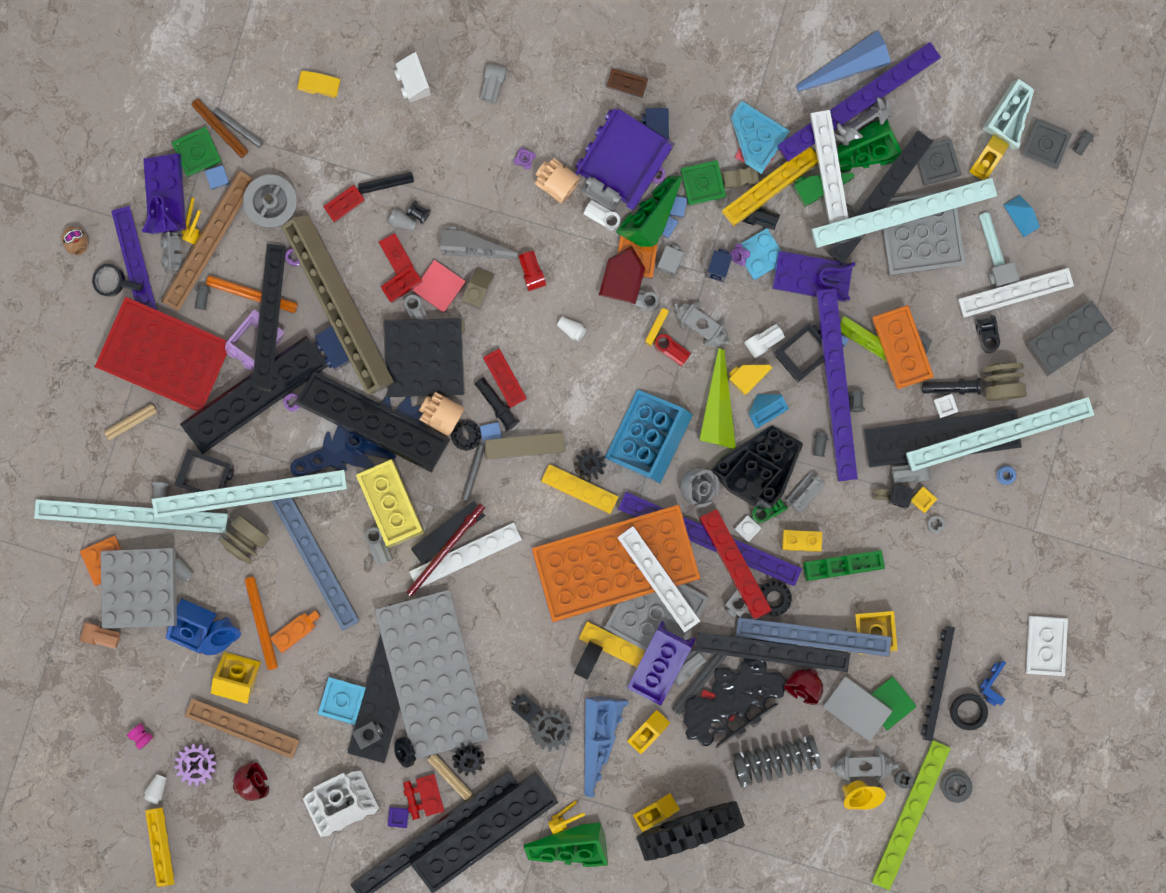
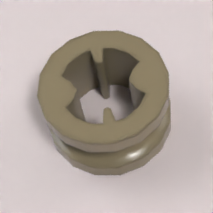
(881, 494)

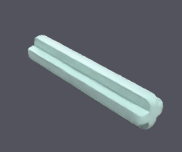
(991, 239)

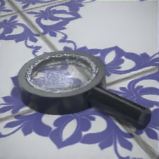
(110, 280)

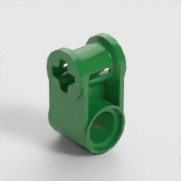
(770, 512)

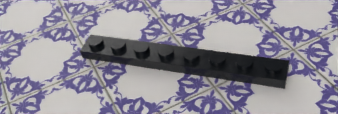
(885, 190)
(268, 318)
(772, 652)

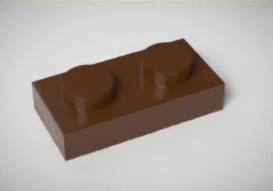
(627, 83)

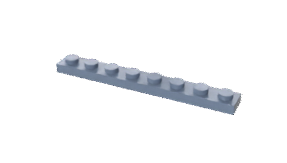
(316, 562)
(814, 637)

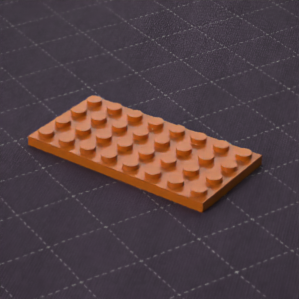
(597, 570)

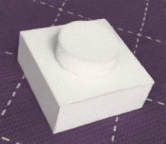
(945, 406)
(747, 528)

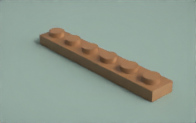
(242, 728)

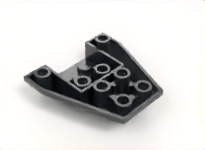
(760, 467)

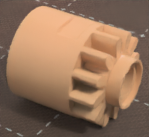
(556, 180)
(440, 413)

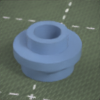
(1012, 475)

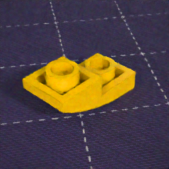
(318, 83)

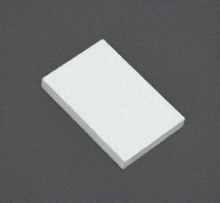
(1046, 645)

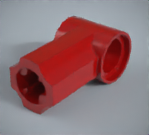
(532, 274)
(673, 351)

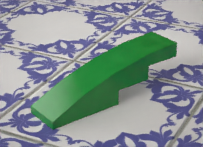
(843, 565)

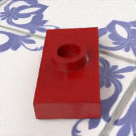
(395, 253)

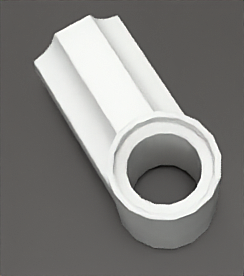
(601, 215)
(761, 342)

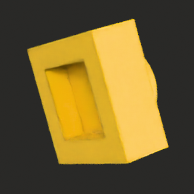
(923, 500)

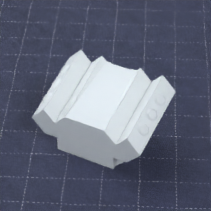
(340, 802)

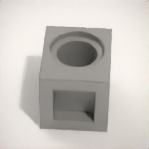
(670, 260)
(1003, 275)
(730, 608)

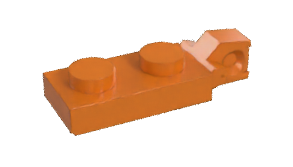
(295, 631)

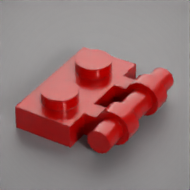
(429, 796)

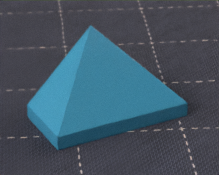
(1022, 215)
(767, 408)

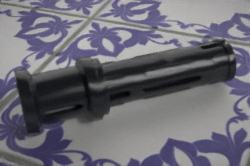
(961, 387)
(502, 411)

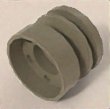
(1004, 381)
(243, 539)

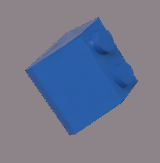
(192, 625)

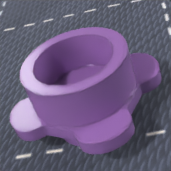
(522, 152)
(737, 258)

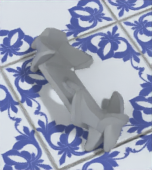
(849, 131)
(689, 314)
(849, 767)

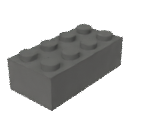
(1069, 338)

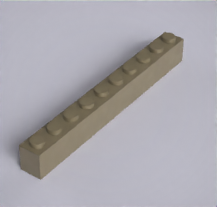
(337, 304)

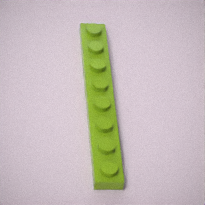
(910, 815)

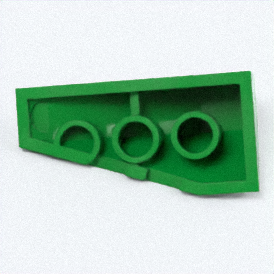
(876, 147)
(650, 220)
(578, 845)

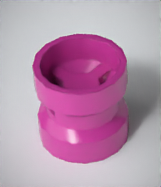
(139, 736)

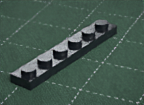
(935, 691)

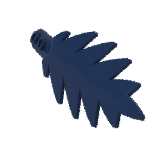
(350, 447)

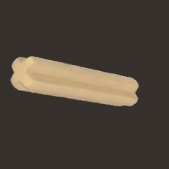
(130, 422)
(449, 776)

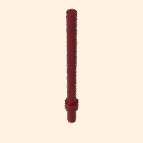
(469, 520)

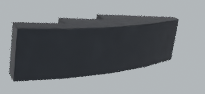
(438, 538)

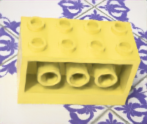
(390, 503)

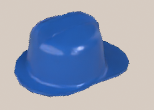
(220, 636)

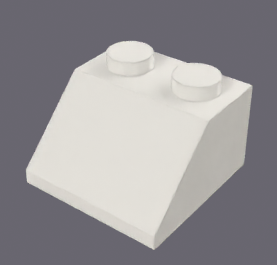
(412, 77)

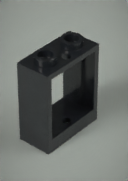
(786, 361)
(187, 466)

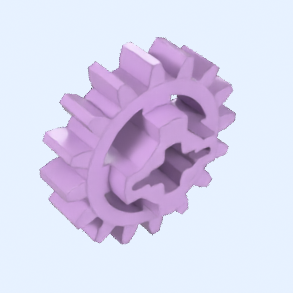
(185, 757)

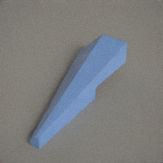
(863, 57)
(601, 721)

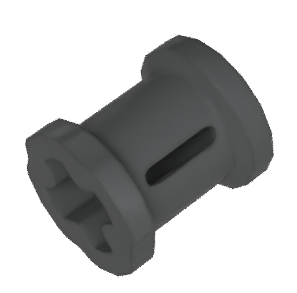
(856, 401)
(898, 777)

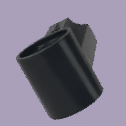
(763, 218)

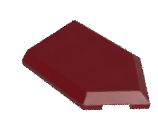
(623, 277)

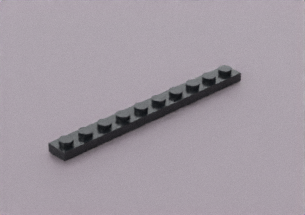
(401, 858)

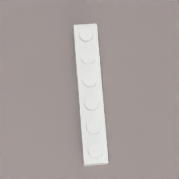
(829, 166)
(1015, 292)
(471, 553)
(659, 579)

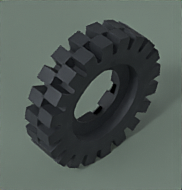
(690, 831)

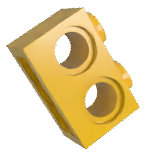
(801, 541)

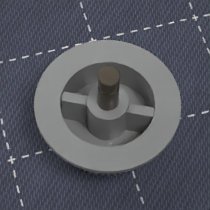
(270, 201)

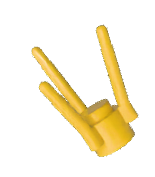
(191, 233)
(559, 824)

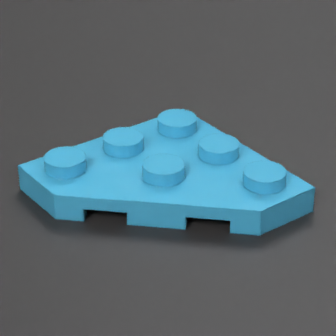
(757, 136)

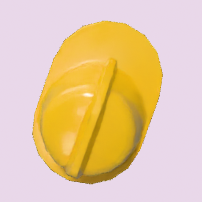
(861, 796)

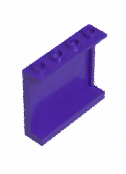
(625, 156)

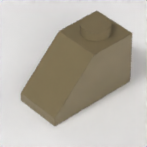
(477, 288)

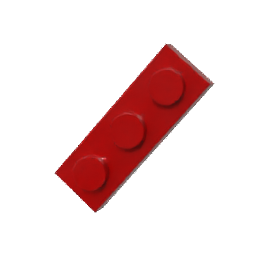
(504, 378)

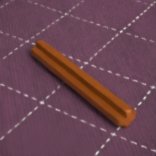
(217, 125)

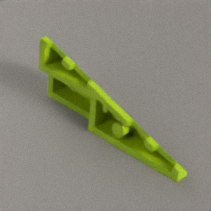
(718, 419)

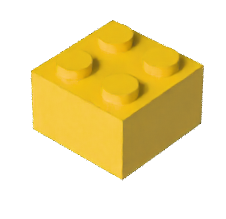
(878, 624)

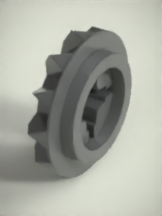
(964, 792)

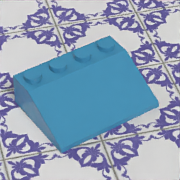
(649, 436)

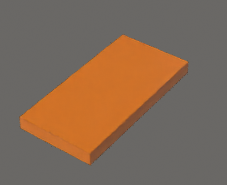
(902, 347)

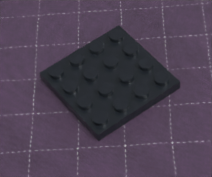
(425, 357)

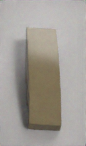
(524, 446)

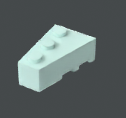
(1010, 114)

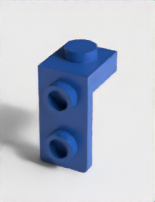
(992, 697)

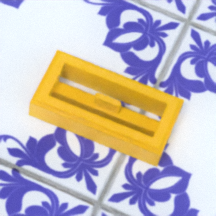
(656, 327)

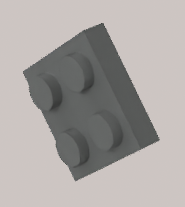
(1046, 144)
(939, 163)

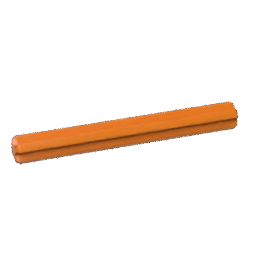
(246, 292)
(261, 624)

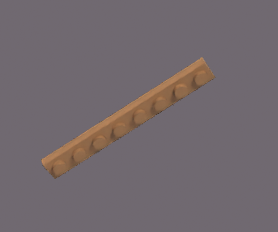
(207, 242)

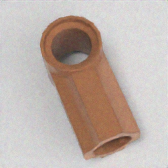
(95, 635)

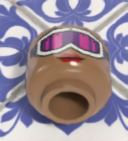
(74, 240)

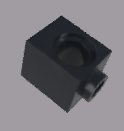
(901, 496)
(534, 708)

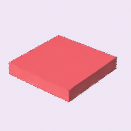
(439, 286)

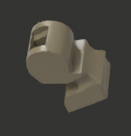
(740, 177)

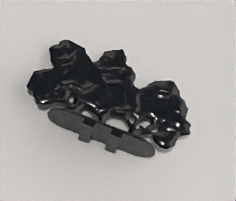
(733, 697)

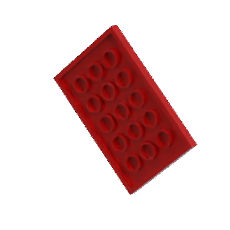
(162, 354)

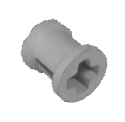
(159, 489)

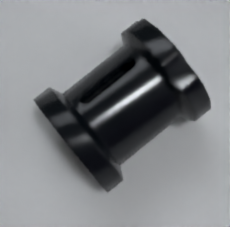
(418, 212)

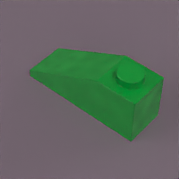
(811, 189)

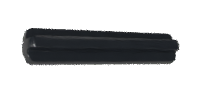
(386, 182)

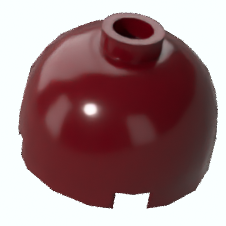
(805, 685)
(250, 782)

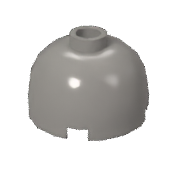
(699, 487)

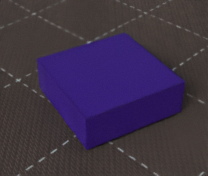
(398, 817)

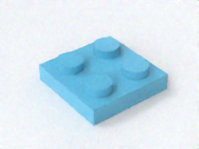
(762, 254)
(341, 700)

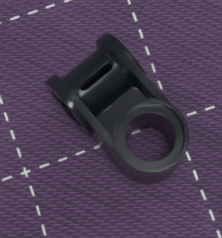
(986, 330)

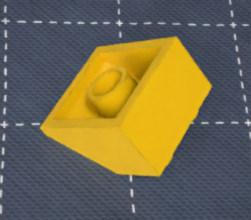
(235, 677)

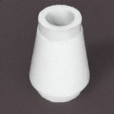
(572, 328)
(155, 789)

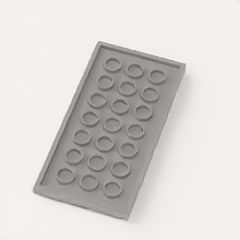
(431, 674)

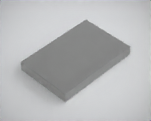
(857, 708)

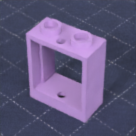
(234, 352)

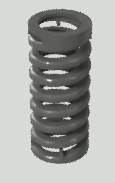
(808, 750)

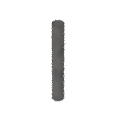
(237, 127)
(473, 472)

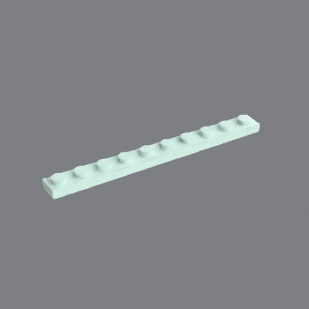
(904, 212)
(999, 434)
(249, 494)
(128, 516)

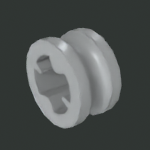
(939, 529)

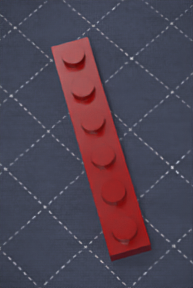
(735, 564)

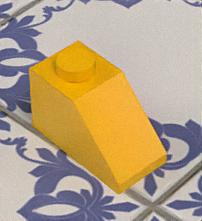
(989, 158)
(748, 376)
(648, 732)
(656, 812)

